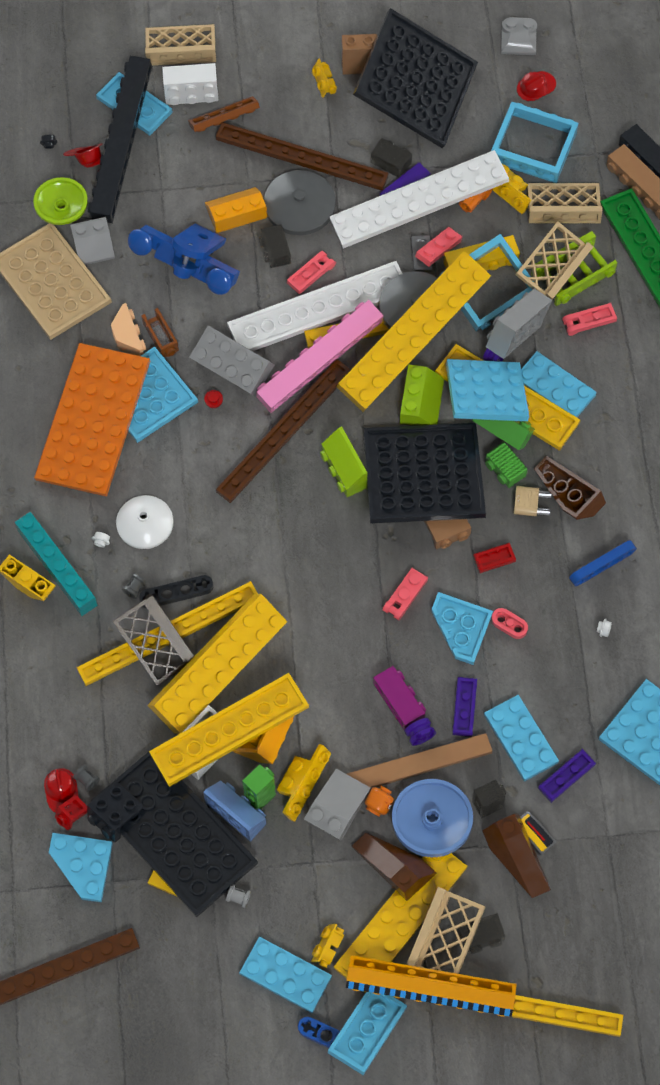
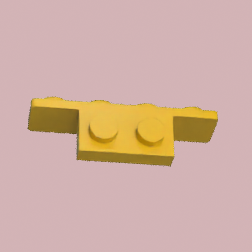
(512, 191)
(301, 779)

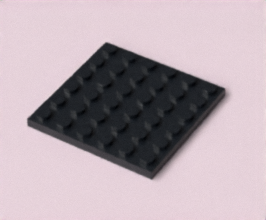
(415, 78)
(424, 473)

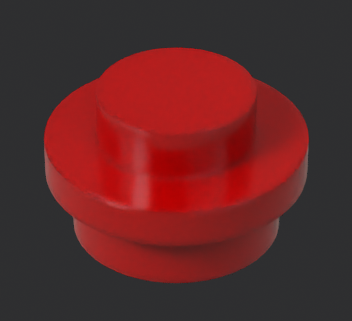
(213, 399)

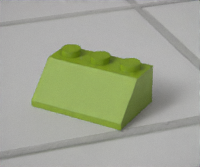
(421, 396)
(344, 463)

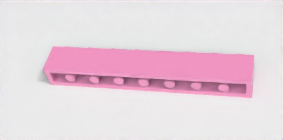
(319, 356)

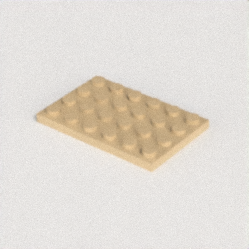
(51, 281)

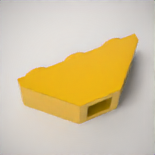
(26, 579)

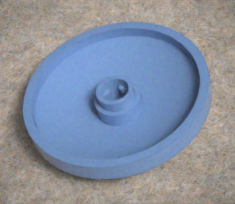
(432, 818)

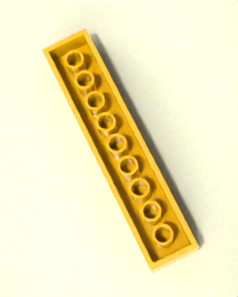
(413, 331)

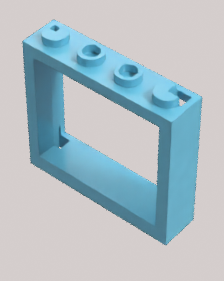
(529, 165)
(496, 242)

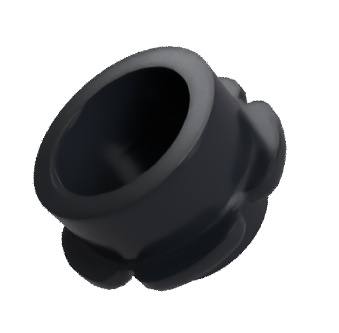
(48, 141)

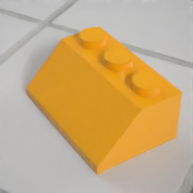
(236, 209)
(266, 746)

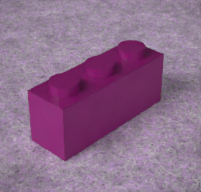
(399, 697)

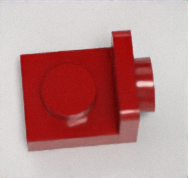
(70, 812)

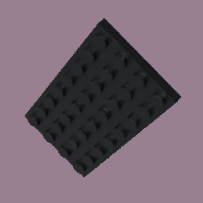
(181, 838)

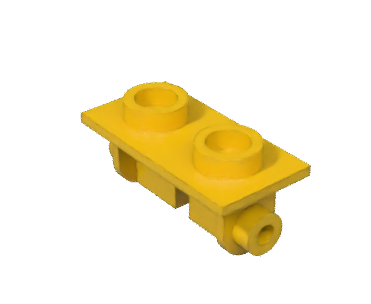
(323, 78)
(322, 951)

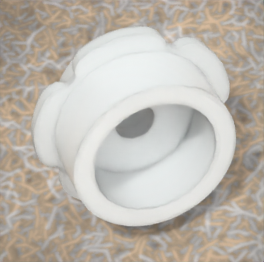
(101, 539)
(604, 628)

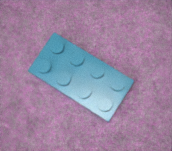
(153, 111)
(556, 384)
(521, 738)
(285, 974)
(367, 1030)

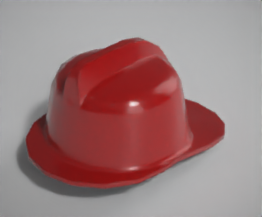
(536, 85)
(87, 156)
(59, 787)

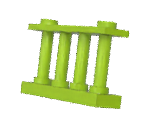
(606, 270)

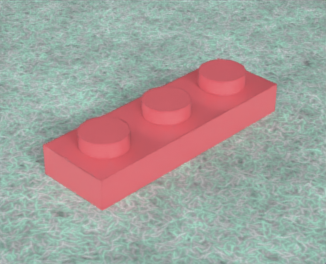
(438, 246)

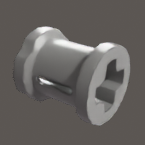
(238, 896)

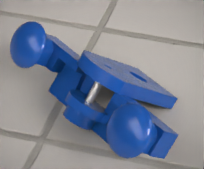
(193, 243)

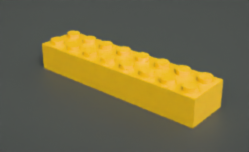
(217, 663)

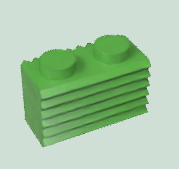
(506, 465)

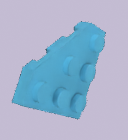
(461, 625)
(83, 863)

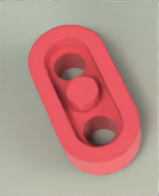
(511, 622)

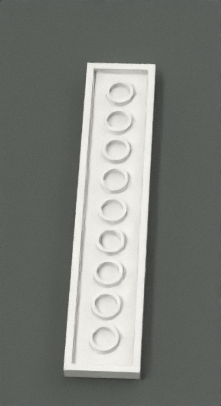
(419, 199)
(311, 309)

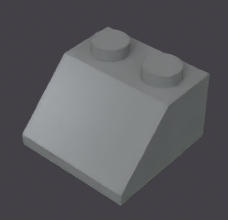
(93, 241)

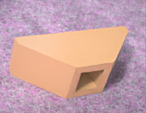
(126, 332)

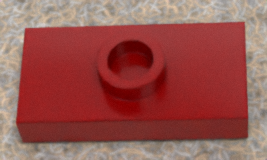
(494, 557)

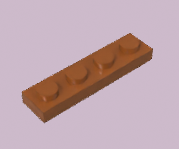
(228, 112)

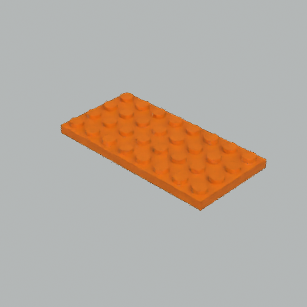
(92, 419)

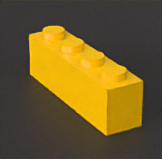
(490, 261)

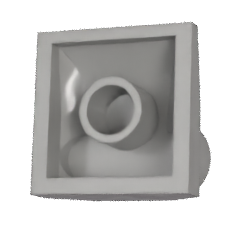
(518, 36)

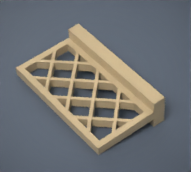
(181, 54)
(564, 213)
(568, 268)
(431, 924)

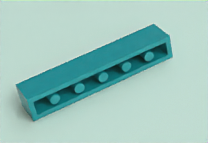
(56, 564)

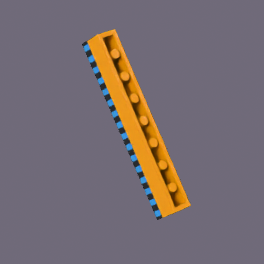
(431, 986)

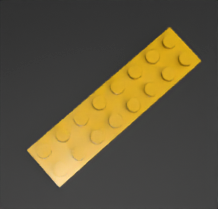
(549, 420)
(229, 729)
(401, 918)

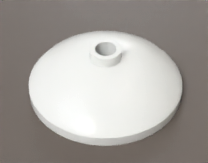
(144, 532)

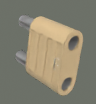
(527, 501)

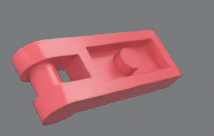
(310, 272)
(589, 319)
(405, 593)

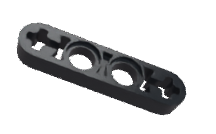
(175, 589)

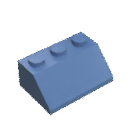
(235, 809)

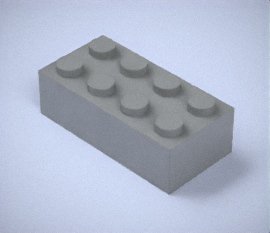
(518, 323)
(231, 360)

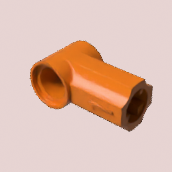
(471, 203)

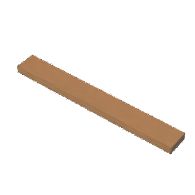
(424, 761)

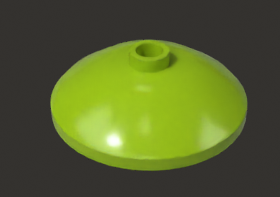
(60, 193)

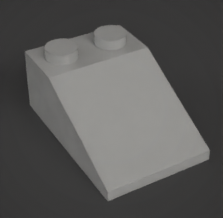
(337, 804)

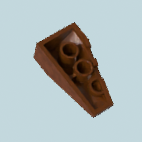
(570, 491)
(515, 851)
(398, 867)

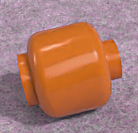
(379, 801)

